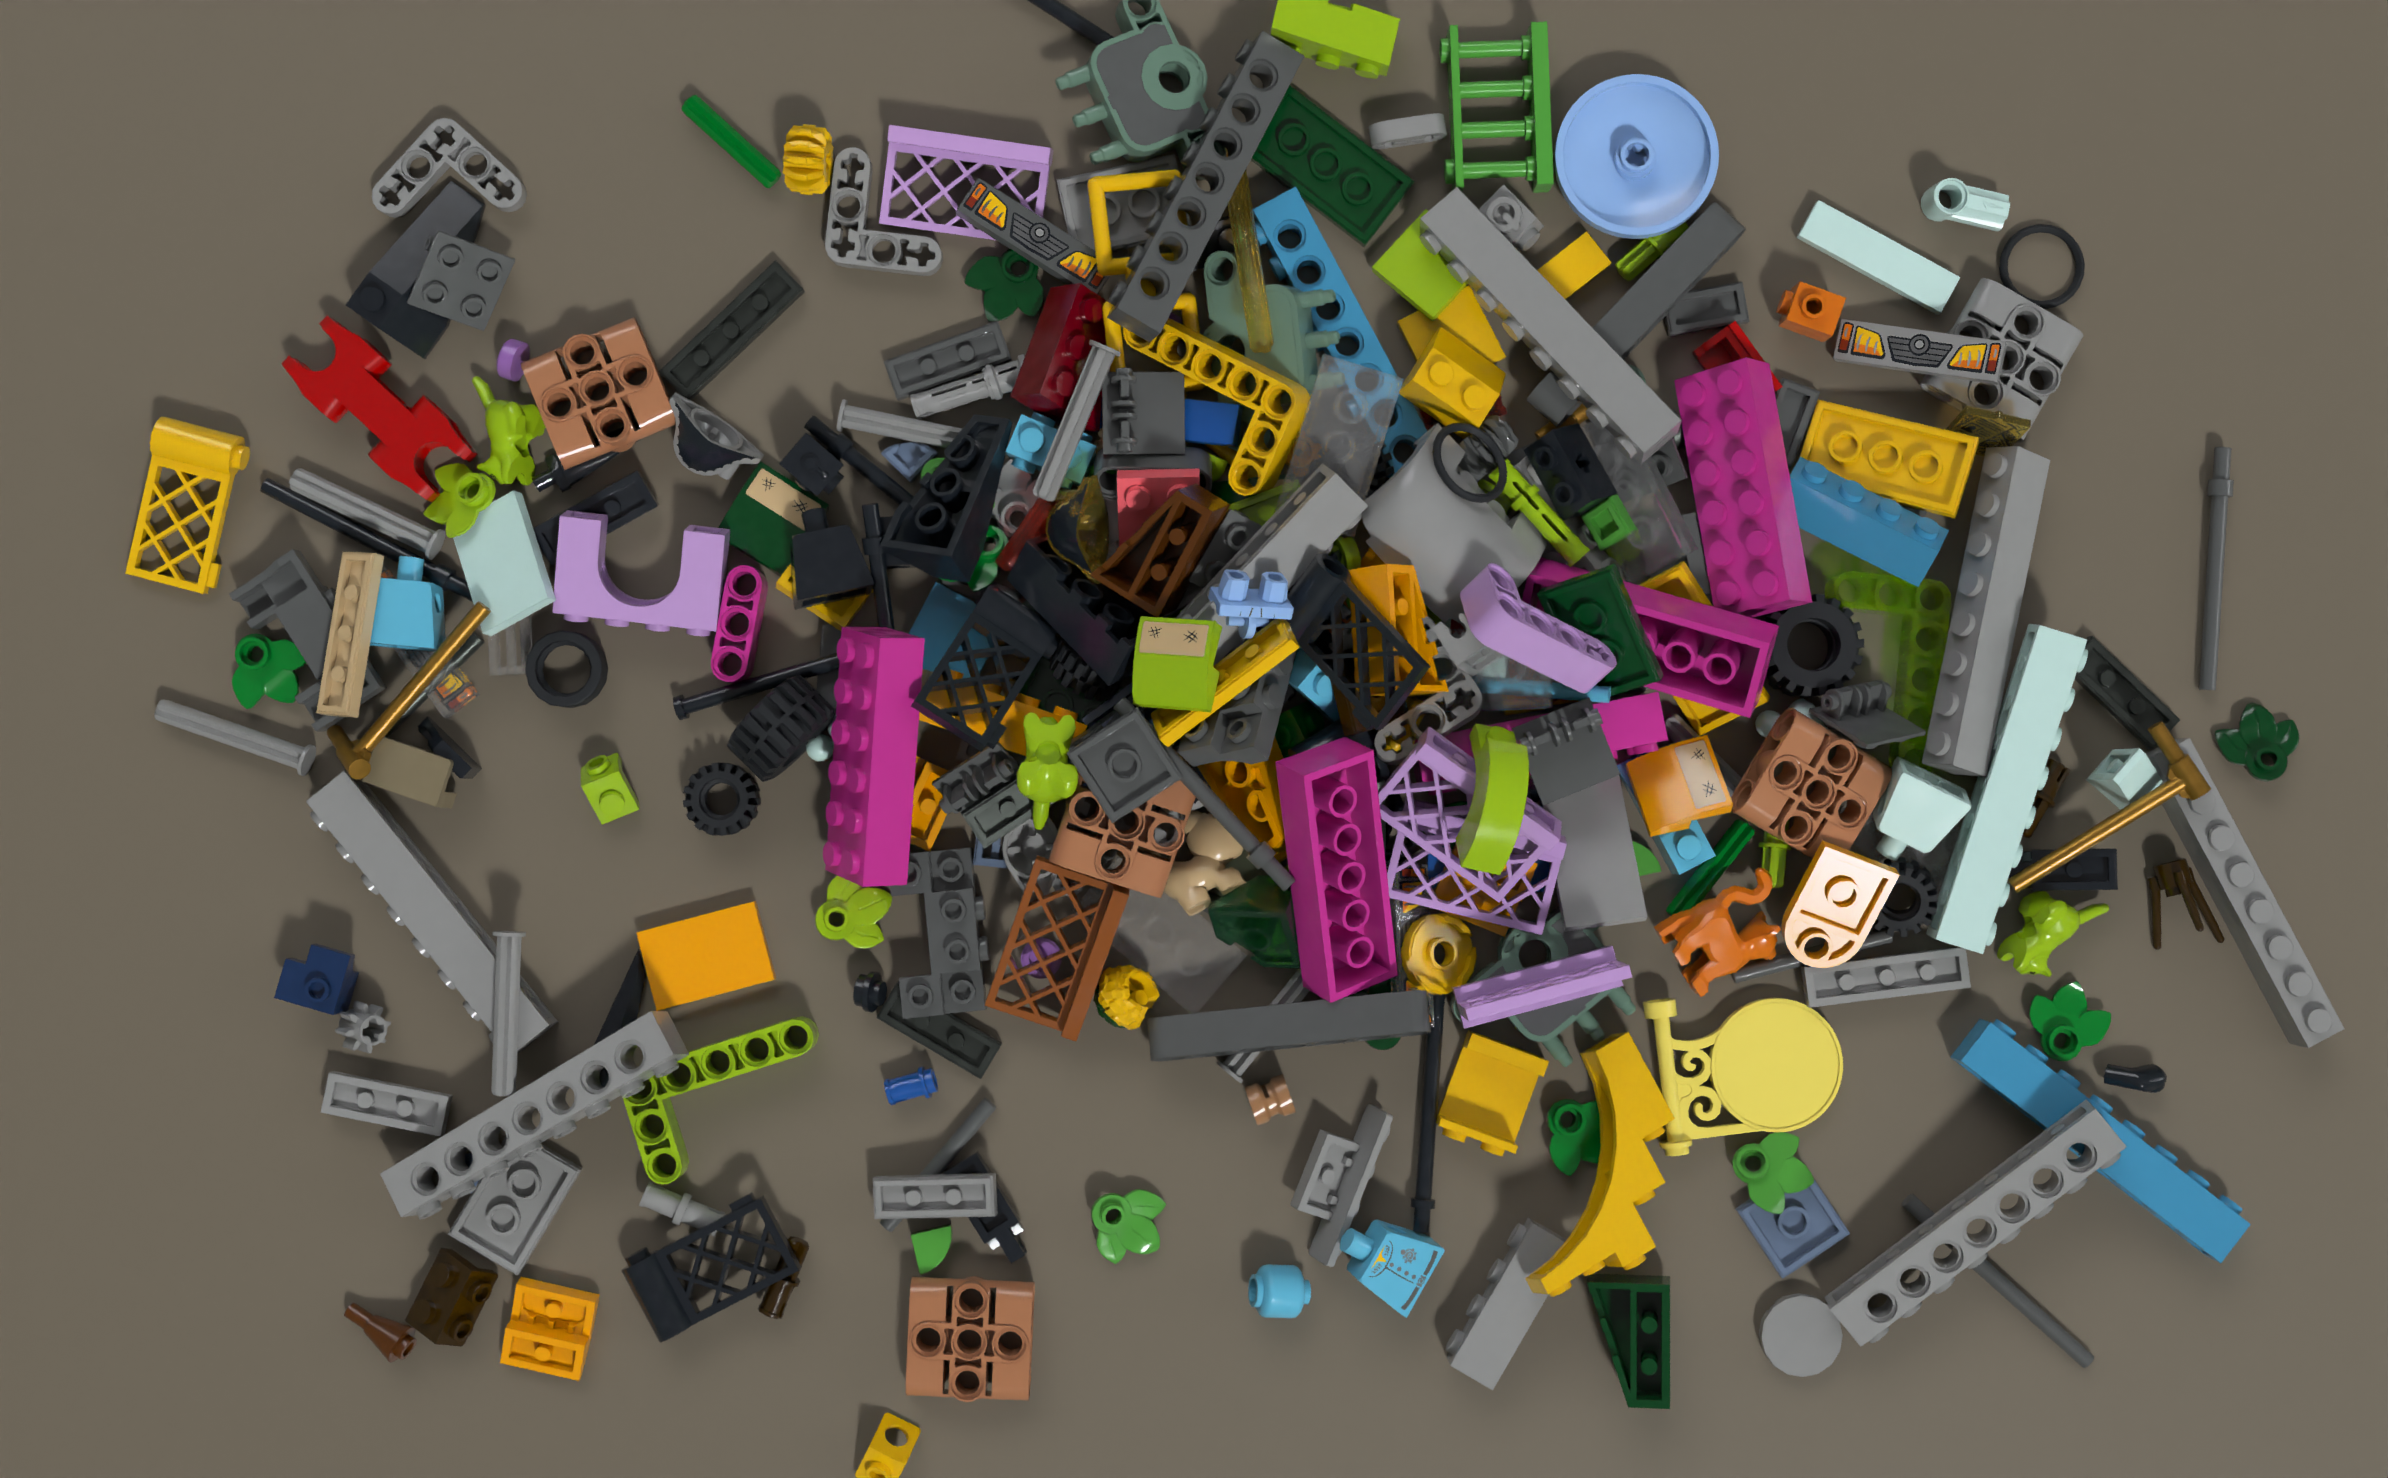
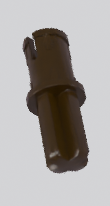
(2045, 797)
(778, 1294)

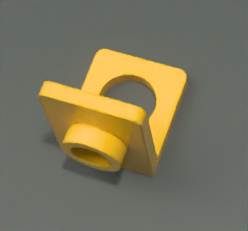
(883, 1458)

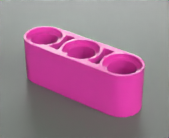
(733, 604)

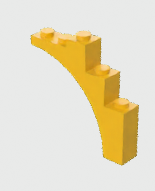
(1626, 1176)

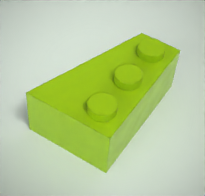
(1337, 34)

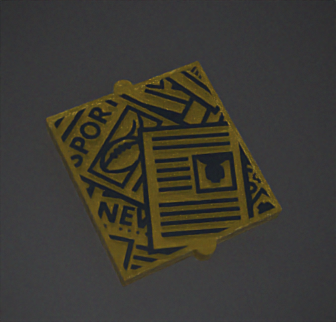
(1991, 427)

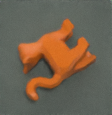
(1712, 930)

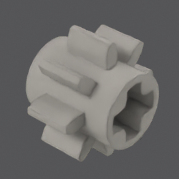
(362, 1027)

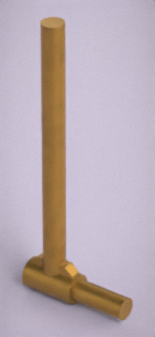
(356, 754)
(2183, 780)

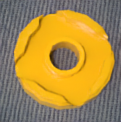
(1419, 959)

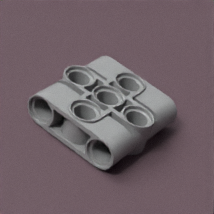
(2044, 350)

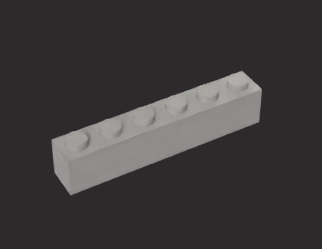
(1286, 544)

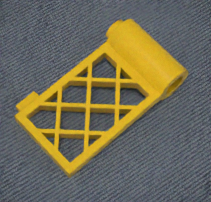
(196, 452)

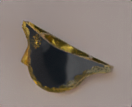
(1080, 526)

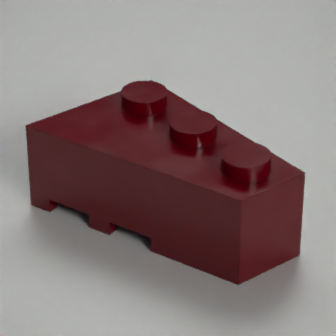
(1060, 351)

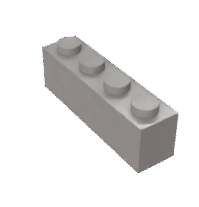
(1505, 1309)

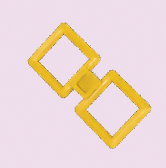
(1108, 266)

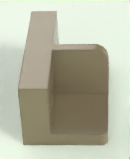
(411, 773)

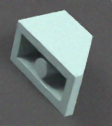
(2125, 776)

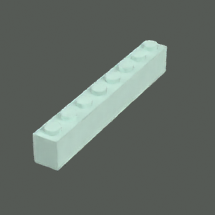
(2004, 798)

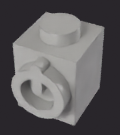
(1512, 218)

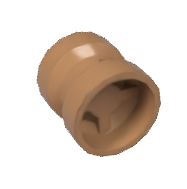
(1270, 1099)

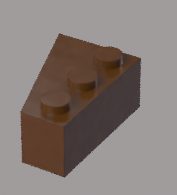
(1162, 554)

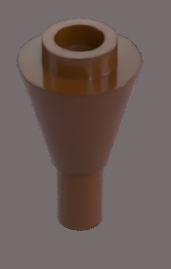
(389, 1336)

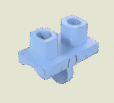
(1248, 606)

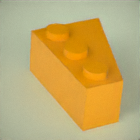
(1398, 597)

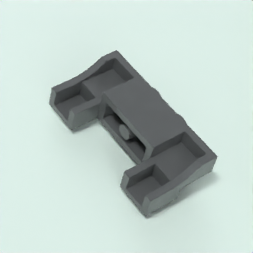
(305, 609)
(1244, 725)
(952, 932)

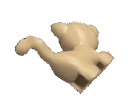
(1212, 850)

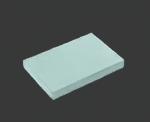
(504, 564)

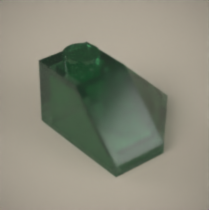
(1259, 920)

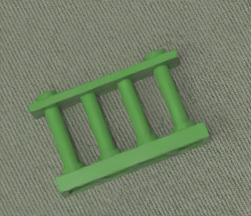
(1532, 87)

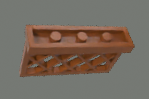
(1087, 967)

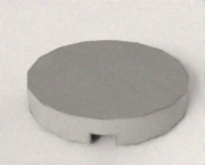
(1800, 1335)

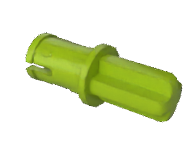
(1646, 252)
(1774, 857)

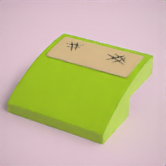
(1175, 663)

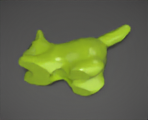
(510, 431)
(1046, 771)
(2045, 927)

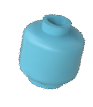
(1278, 1291)

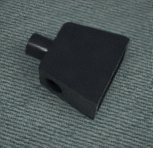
(826, 563)

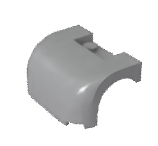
(1444, 536)

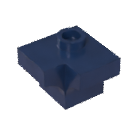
(320, 982)

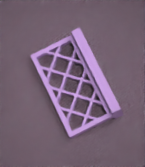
(959, 149)
(1460, 773)
(1454, 824)
(1539, 986)

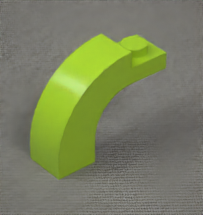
(1497, 800)

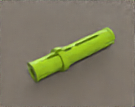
(1572, 548)

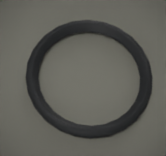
(2070, 241)
(1479, 498)

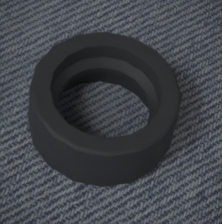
(535, 666)

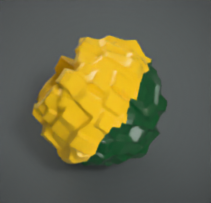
(1125, 996)

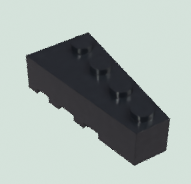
(1085, 614)

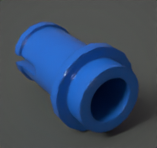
(911, 1086)

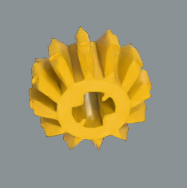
(808, 159)

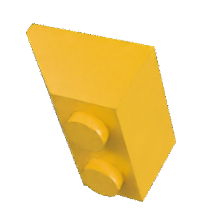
(1453, 382)

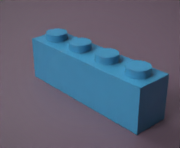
(1864, 522)

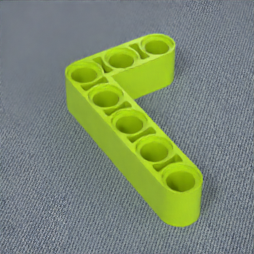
(704, 1074)

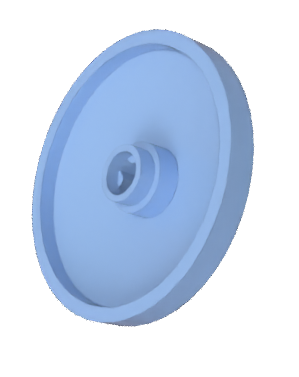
(1636, 156)

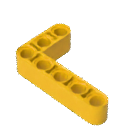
(1231, 383)

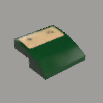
(768, 516)

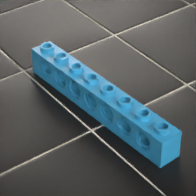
(1290, 213)

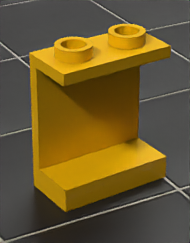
(1489, 1093)

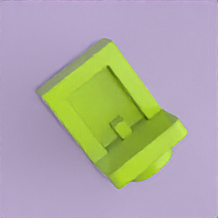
(608, 788)

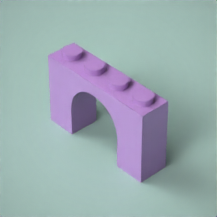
(587, 591)

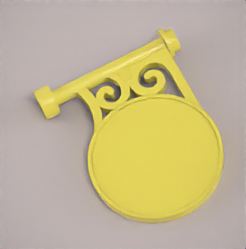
(1767, 1066)

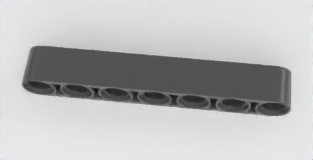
(1650, 299)
(1289, 1025)

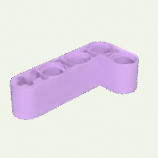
(1530, 635)

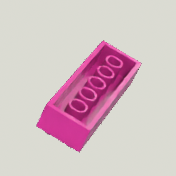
(1743, 489)
(1700, 648)
(1628, 724)
(873, 755)
(1337, 868)

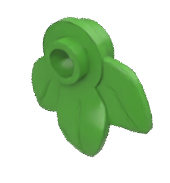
(1778, 1172)
(1131, 1228)

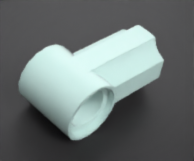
(1968, 205)

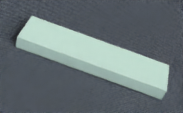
(1878, 257)

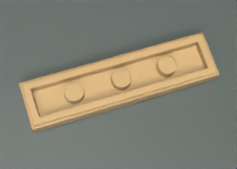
(350, 634)

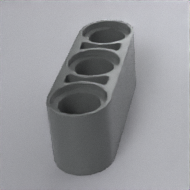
(1191, 459)

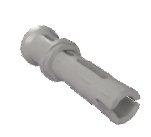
(990, 383)

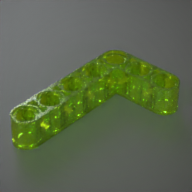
(1911, 657)

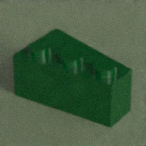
(1637, 1330)

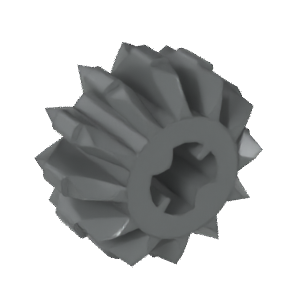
(1478, 456)

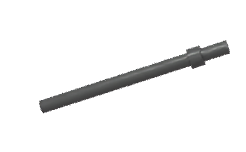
(2219, 490)
(1259, 853)
(2014, 1295)

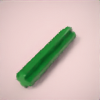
(731, 141)
(1712, 869)

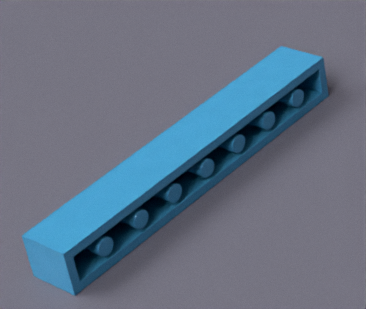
(2140, 1172)

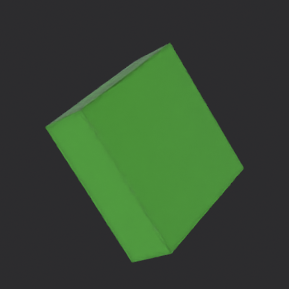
(1609, 522)

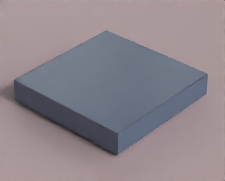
(1797, 1234)

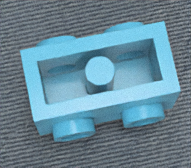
(1032, 443)

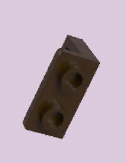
(451, 1299)

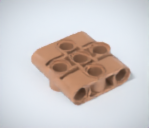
(571, 432)
(1804, 752)
(1138, 869)
(931, 1310)

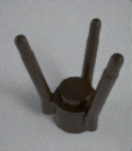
(2177, 879)

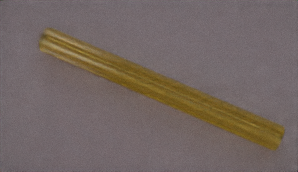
(1250, 268)

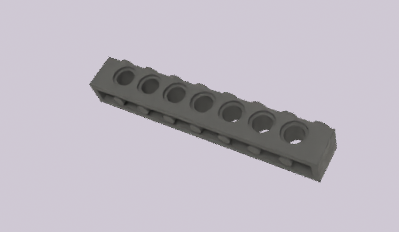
(1276, 67)

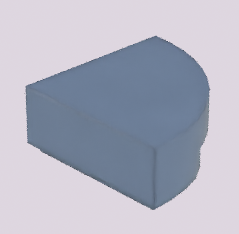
(909, 458)

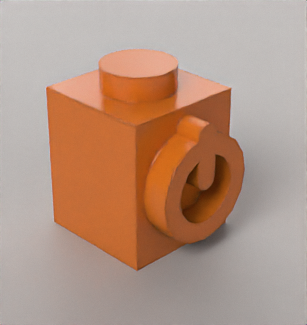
(1810, 311)

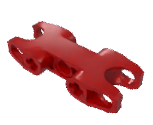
(403, 431)

